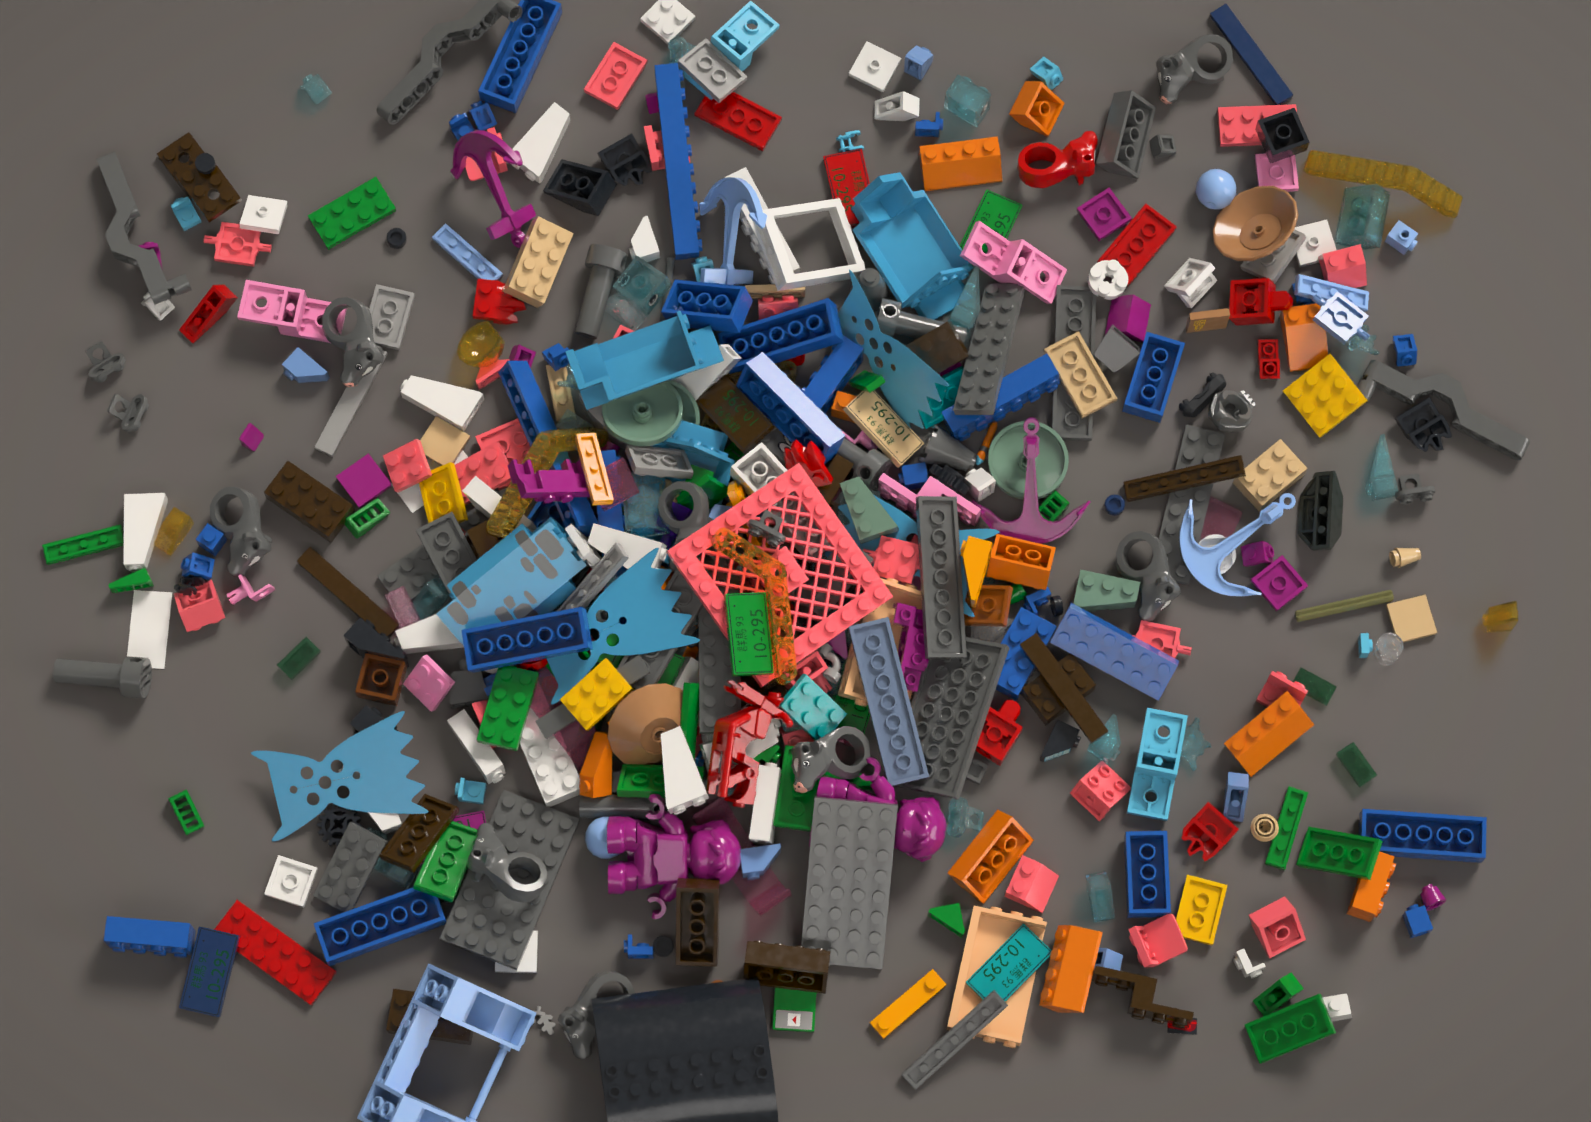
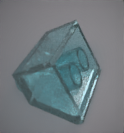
(1363, 216)
(642, 509)

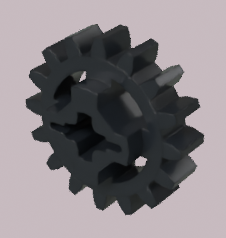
(950, 478)
(333, 831)

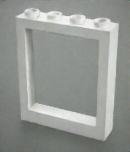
(778, 258)

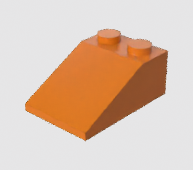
(1303, 338)

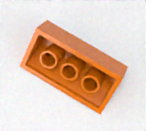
(960, 163)
(1269, 734)
(990, 856)
(1070, 969)

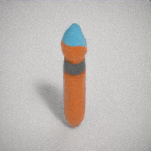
(980, 457)

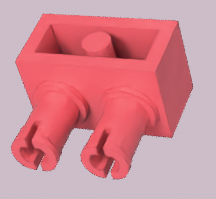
(814, 667)

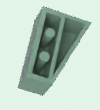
(866, 511)
(1104, 592)

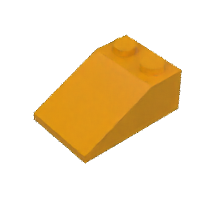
(976, 557)

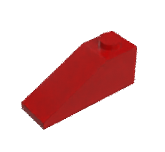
(208, 312)

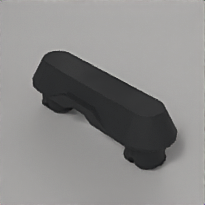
(1215, 384)

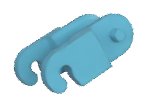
(847, 136)

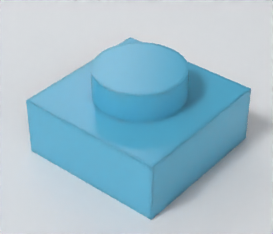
(1365, 645)

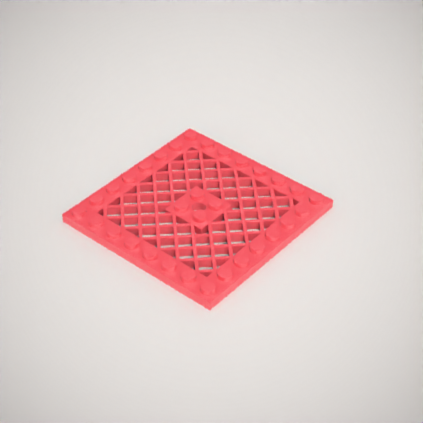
(830, 527)

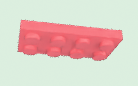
(1239, 123)

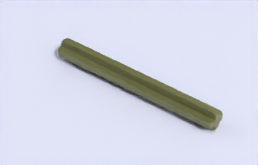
(1344, 605)

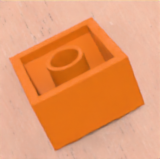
(1037, 107)

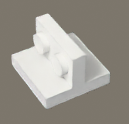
(1192, 281)

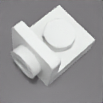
(159, 310)

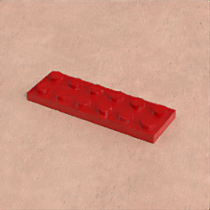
(277, 953)

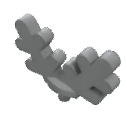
(545, 1019)

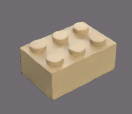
(1270, 475)

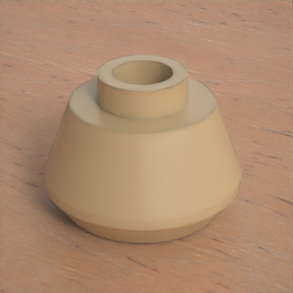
(1268, 824)

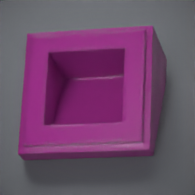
(652, 103)
(521, 353)
(251, 437)

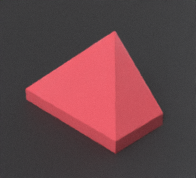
(489, 374)

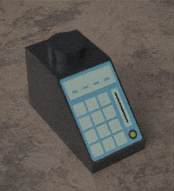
(1061, 741)

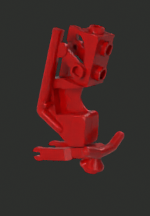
(731, 739)

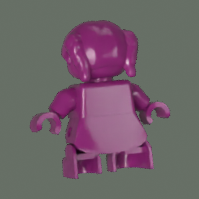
(918, 824)
(664, 854)

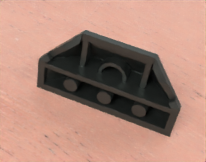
(1321, 511)

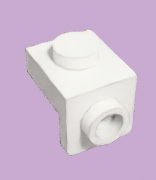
(1242, 962)

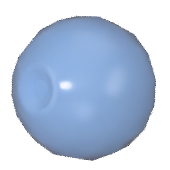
(1216, 189)
(597, 838)

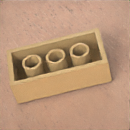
(537, 262)

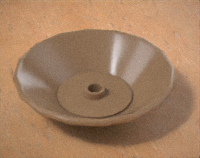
(1255, 223)
(638, 720)

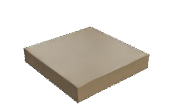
(443, 442)
(1411, 618)

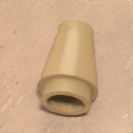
(1403, 556)

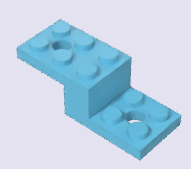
(739, 41)
(1157, 764)

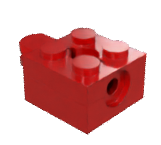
(1256, 301)
(1000, 732)

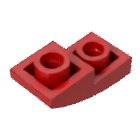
(1268, 359)

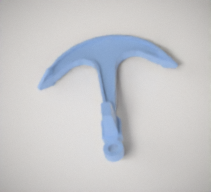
(734, 194)
(1205, 562)

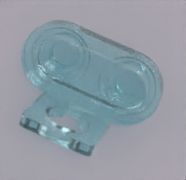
(678, 48)
(960, 817)

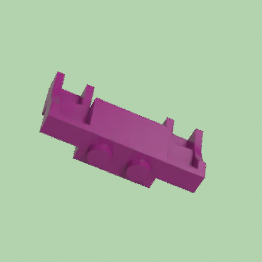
(549, 484)
(911, 644)

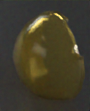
(480, 345)

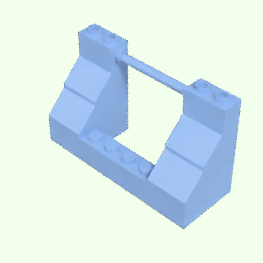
(461, 1003)

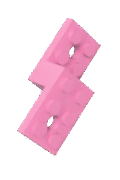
(1013, 262)
(286, 309)
(906, 499)

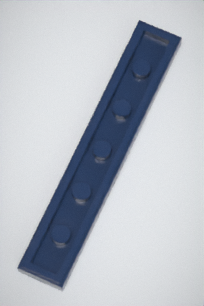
(1251, 55)

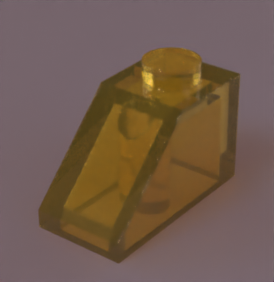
(173, 531)
(1501, 617)

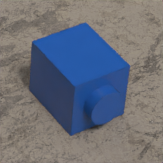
(913, 475)
(211, 539)
(1417, 921)

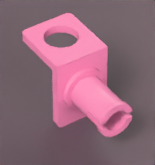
(863, 439)
(246, 590)

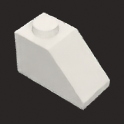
(897, 107)
(644, 243)
(980, 483)

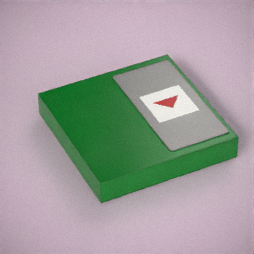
(794, 1010)

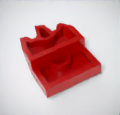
(495, 304)
(811, 460)
(1208, 832)

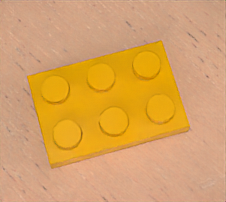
(443, 494)
(596, 694)
(1200, 909)

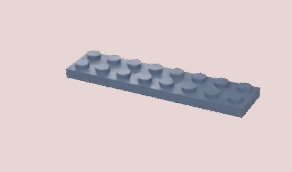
(888, 701)

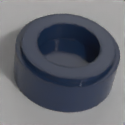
(1114, 505)

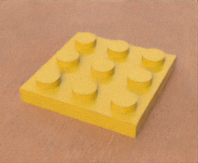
(1325, 395)

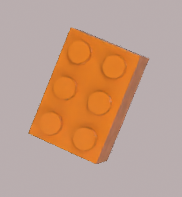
(1021, 562)
(1368, 893)

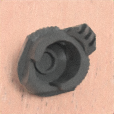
(1231, 410)

